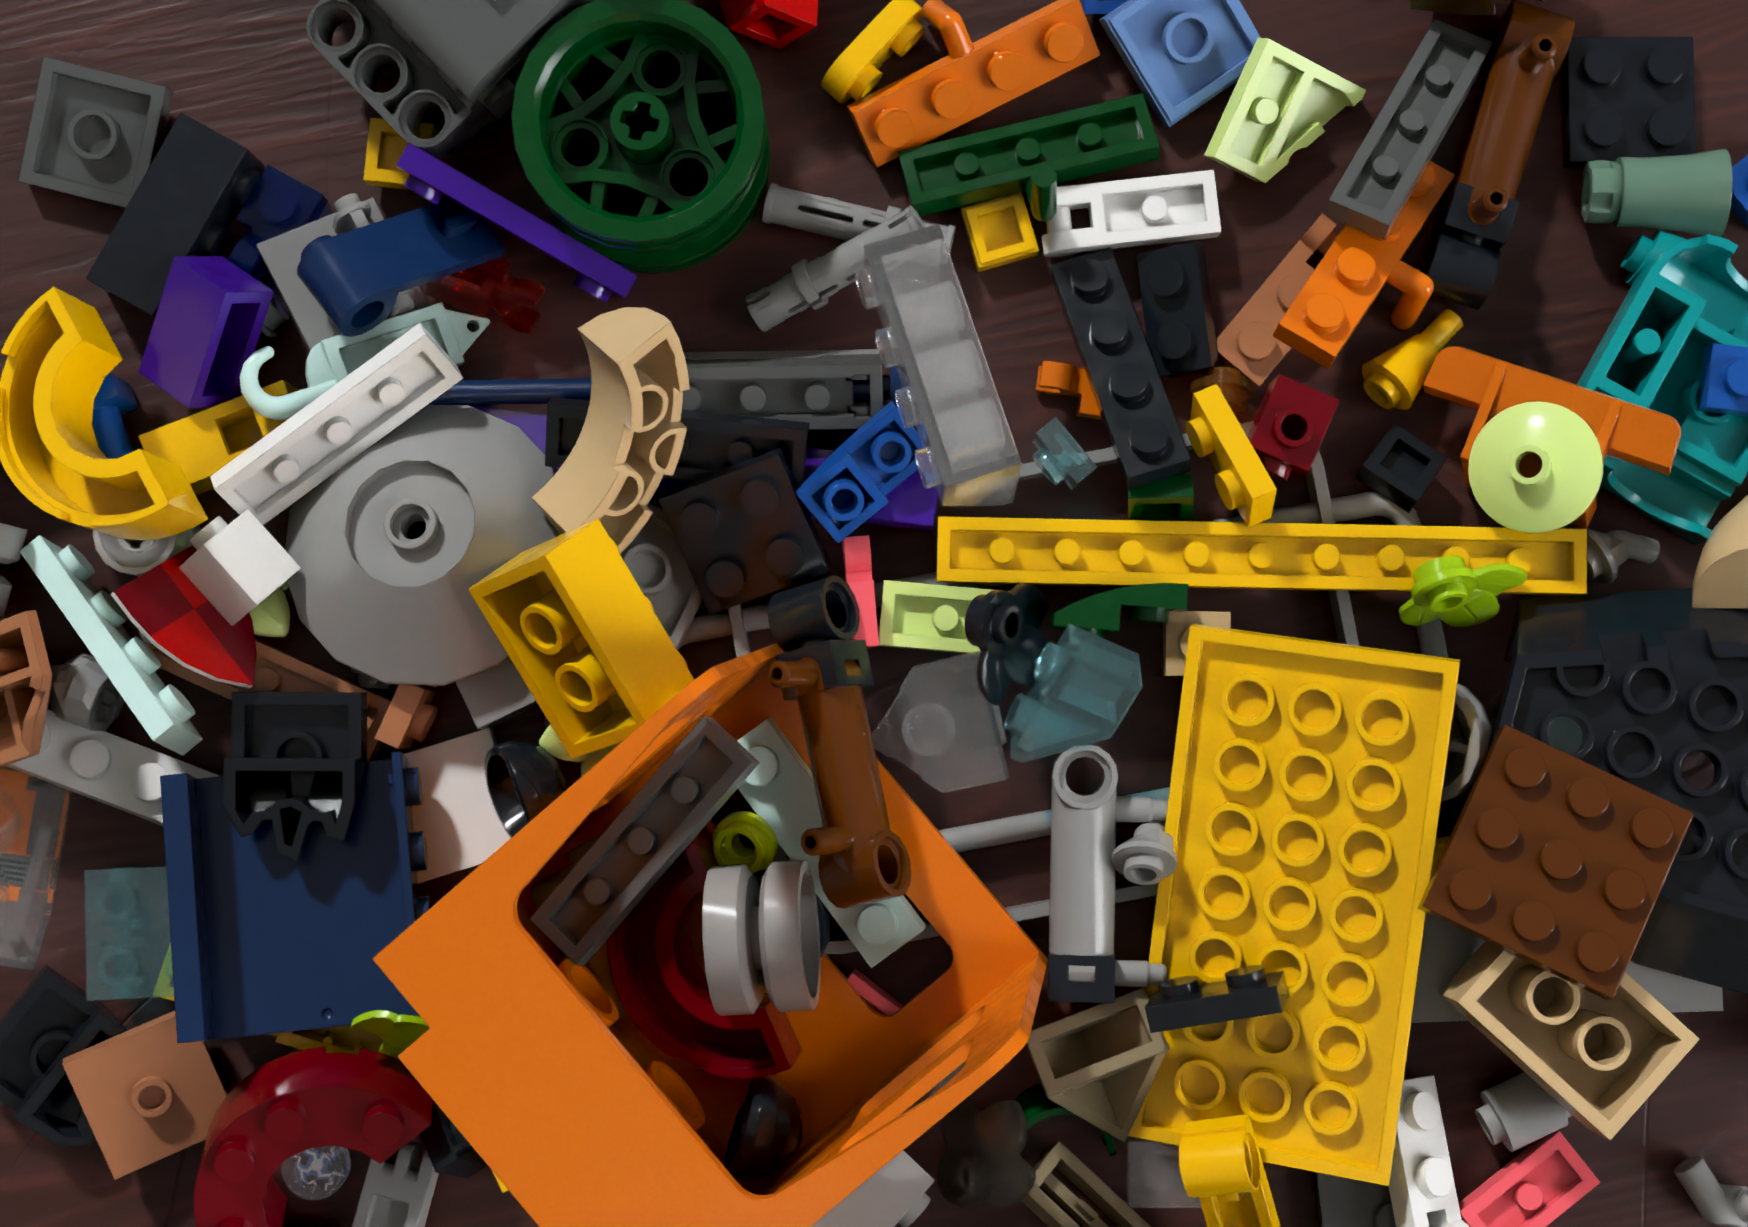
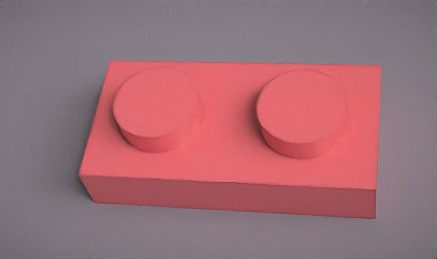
(1531, 1187)

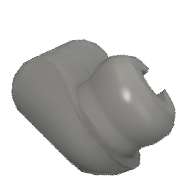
(1715, 1201)

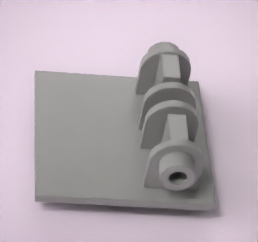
(283, 256)

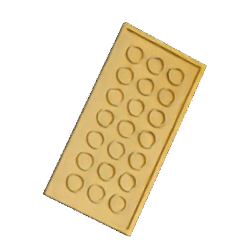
(1304, 850)

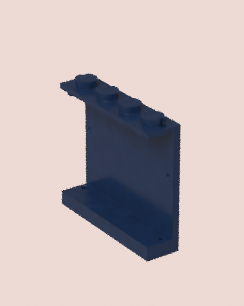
(282, 939)

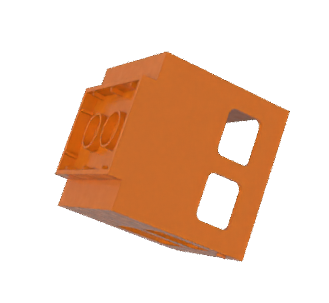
(605, 1124)

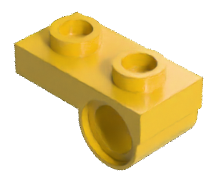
(1226, 1172)

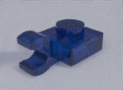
(272, 209)

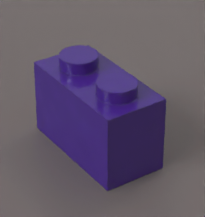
(204, 330)

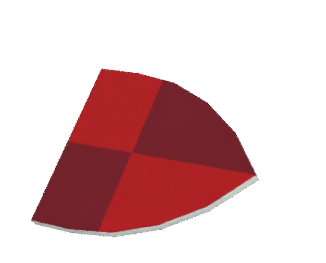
(187, 626)

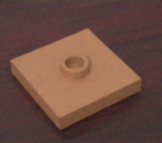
(146, 1093)

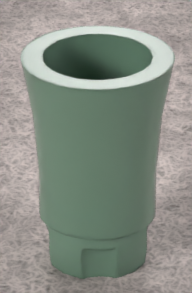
(1660, 192)

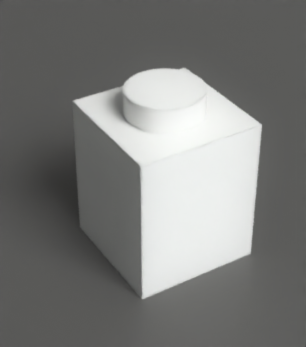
(237, 565)

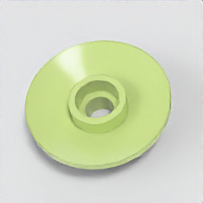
(1568, 473)

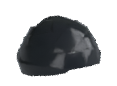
(521, 782)
(764, 1131)

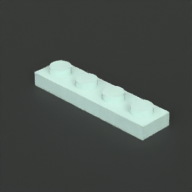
(126, 661)

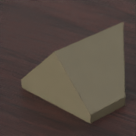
(1100, 1062)

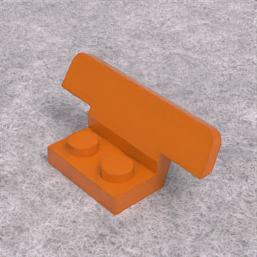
(1494, 385)

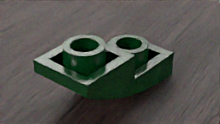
(1102, 611)

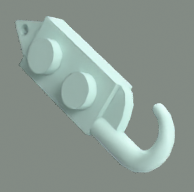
(341, 355)

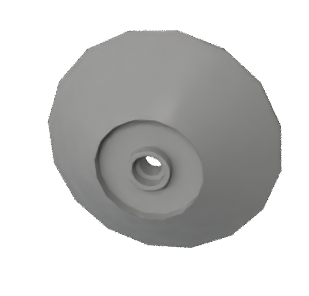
(402, 602)

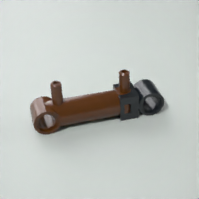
(1481, 202)
(826, 675)

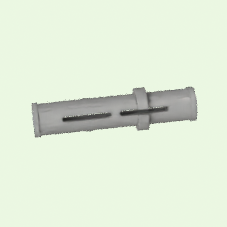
(786, 208)
(817, 280)

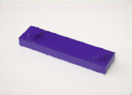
(435, 179)

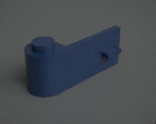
(366, 268)

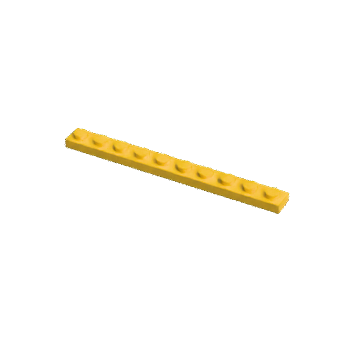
(1244, 557)

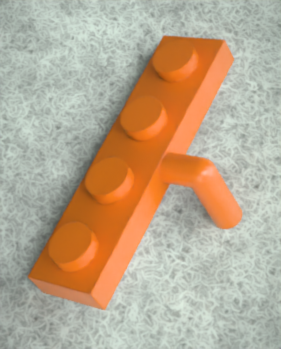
(972, 76)
(1355, 273)

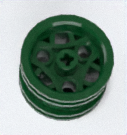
(643, 131)

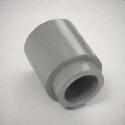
(1519, 1112)

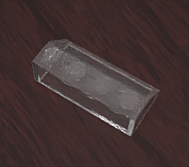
(941, 369)

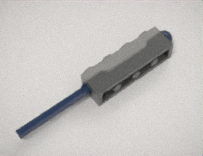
(793, 385)

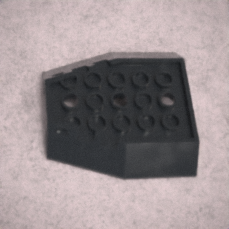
(1647, 690)

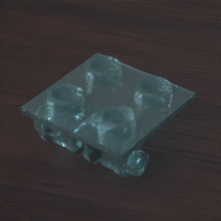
(127, 934)

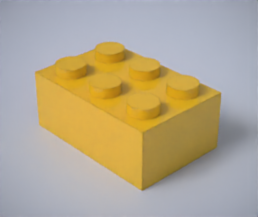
(583, 637)

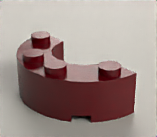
(669, 991)
(295, 1106)

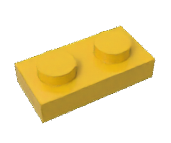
(1240, 473)

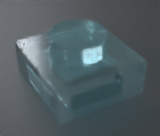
(1061, 455)

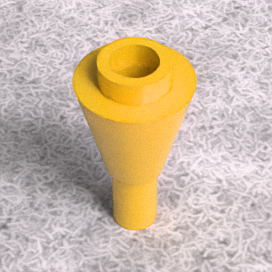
(1399, 373)

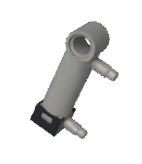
(1083, 885)

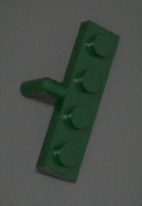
(1029, 157)

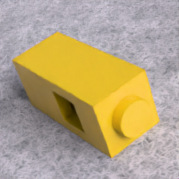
(212, 437)

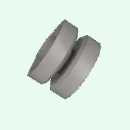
(761, 938)

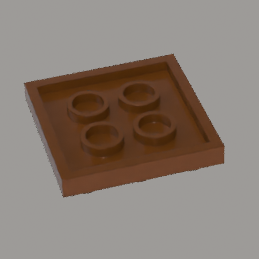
(1556, 862)

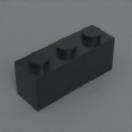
(176, 211)

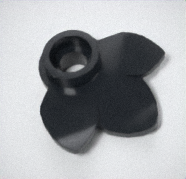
(1008, 637)

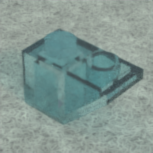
(1077, 696)

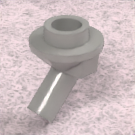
(1613, 548)
(1147, 855)

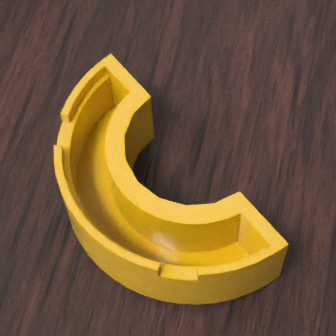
(48, 438)

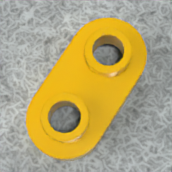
(857, 67)

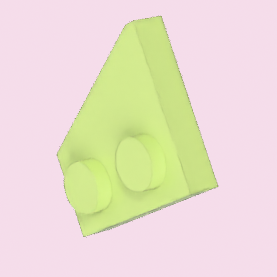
(1277, 110)

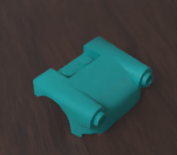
(1652, 356)

